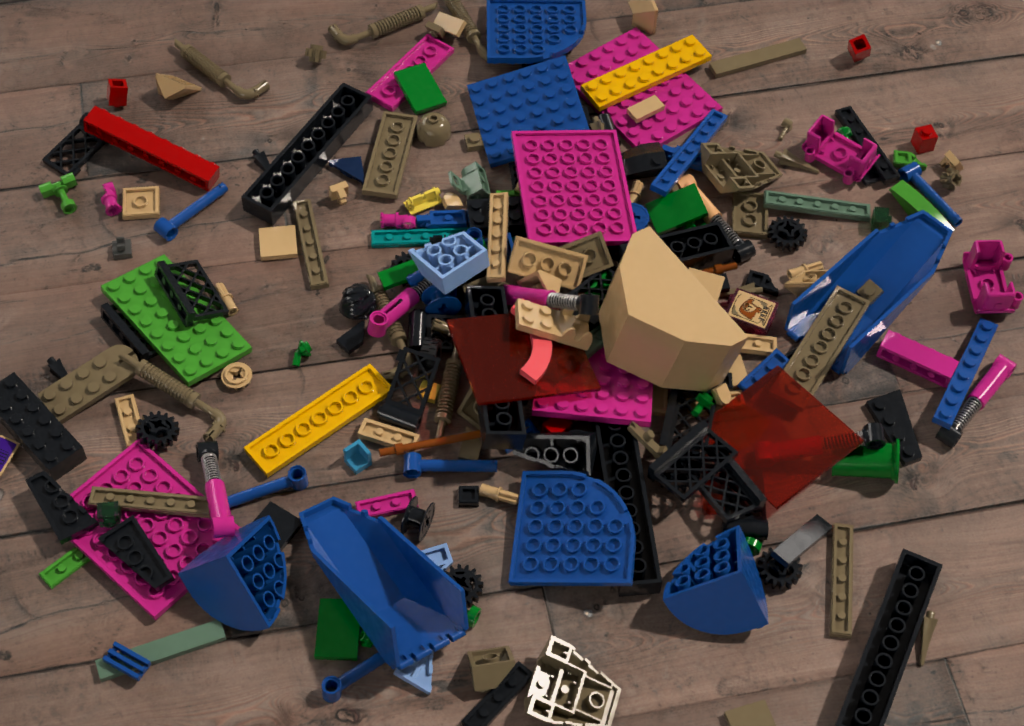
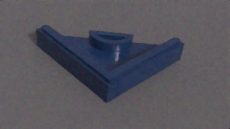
(350, 167)

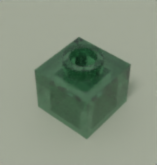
(880, 218)
(109, 514)

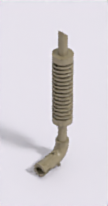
(383, 26)
(470, 31)
(217, 74)
(395, 331)
(449, 384)
(179, 392)

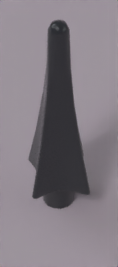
(260, 159)
(57, 367)

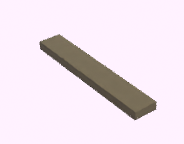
(757, 57)
(310, 244)
(151, 501)
(841, 581)

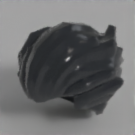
(357, 302)

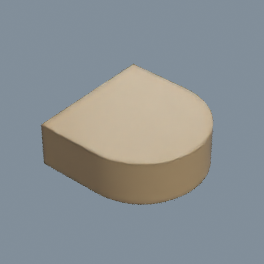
(451, 201)
(721, 394)

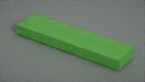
(64, 567)

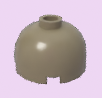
(433, 129)

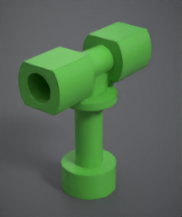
(60, 190)

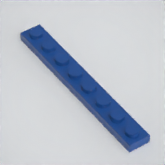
(688, 153)
(964, 373)

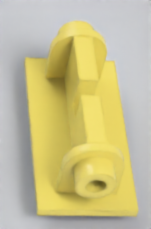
(422, 202)

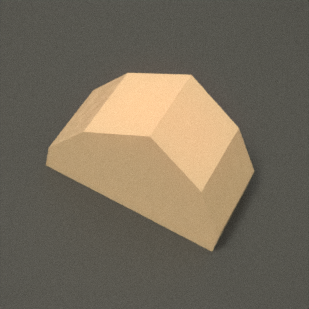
(664, 321)

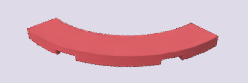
(539, 358)

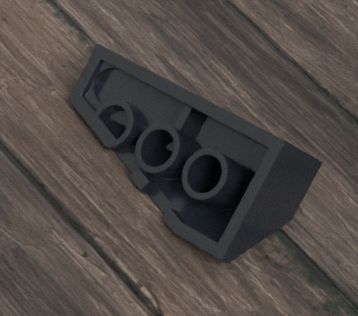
(644, 161)
(561, 450)

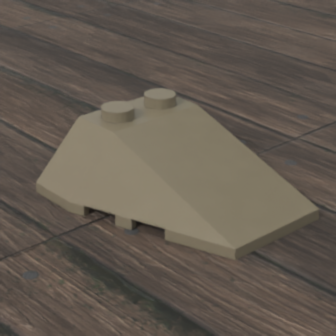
(736, 169)
(569, 689)

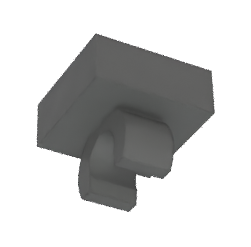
(122, 248)

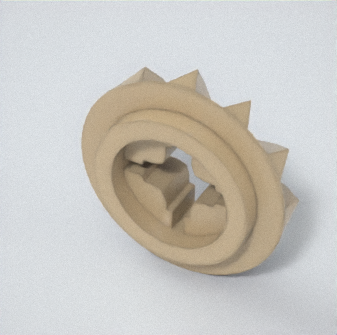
(235, 369)

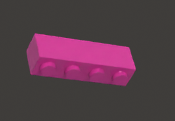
(917, 358)

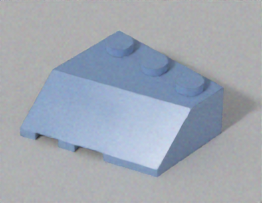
(450, 261)

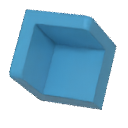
(357, 456)

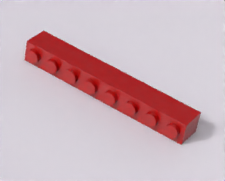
(151, 148)

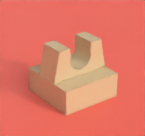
(951, 159)
(339, 191)

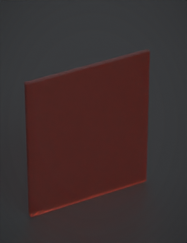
(496, 352)
(782, 435)

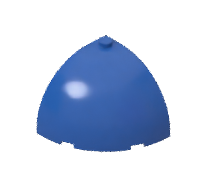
(240, 577)
(719, 587)

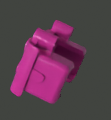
(838, 151)
(986, 278)

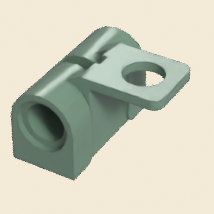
(473, 182)

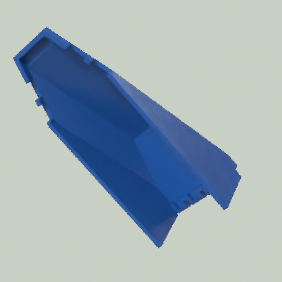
(896, 260)
(385, 582)

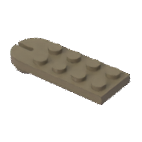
(88, 383)

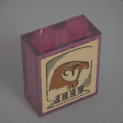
(751, 312)

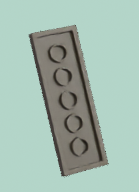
(390, 155)

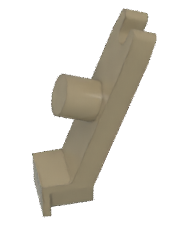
(646, 440)

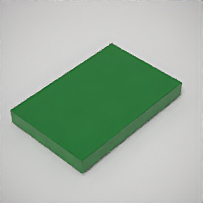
(420, 88)
(676, 209)
(336, 632)

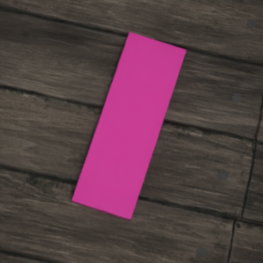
(429, 51)

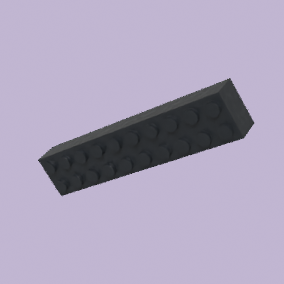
(307, 154)
(500, 423)
(622, 470)
(890, 641)

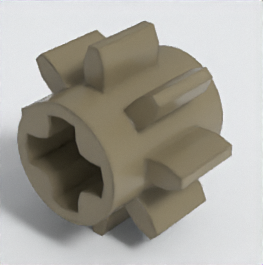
(315, 53)
(950, 179)

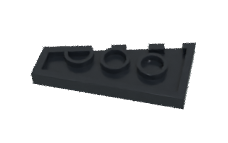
(893, 415)
(60, 509)
(136, 551)

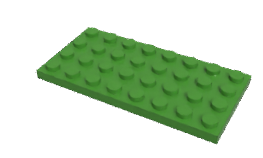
(189, 351)

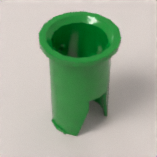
(871, 463)

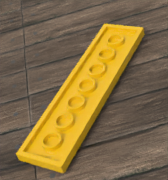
(645, 72)
(318, 420)

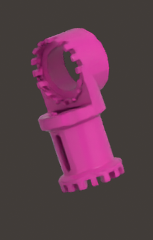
(110, 200)
(397, 221)

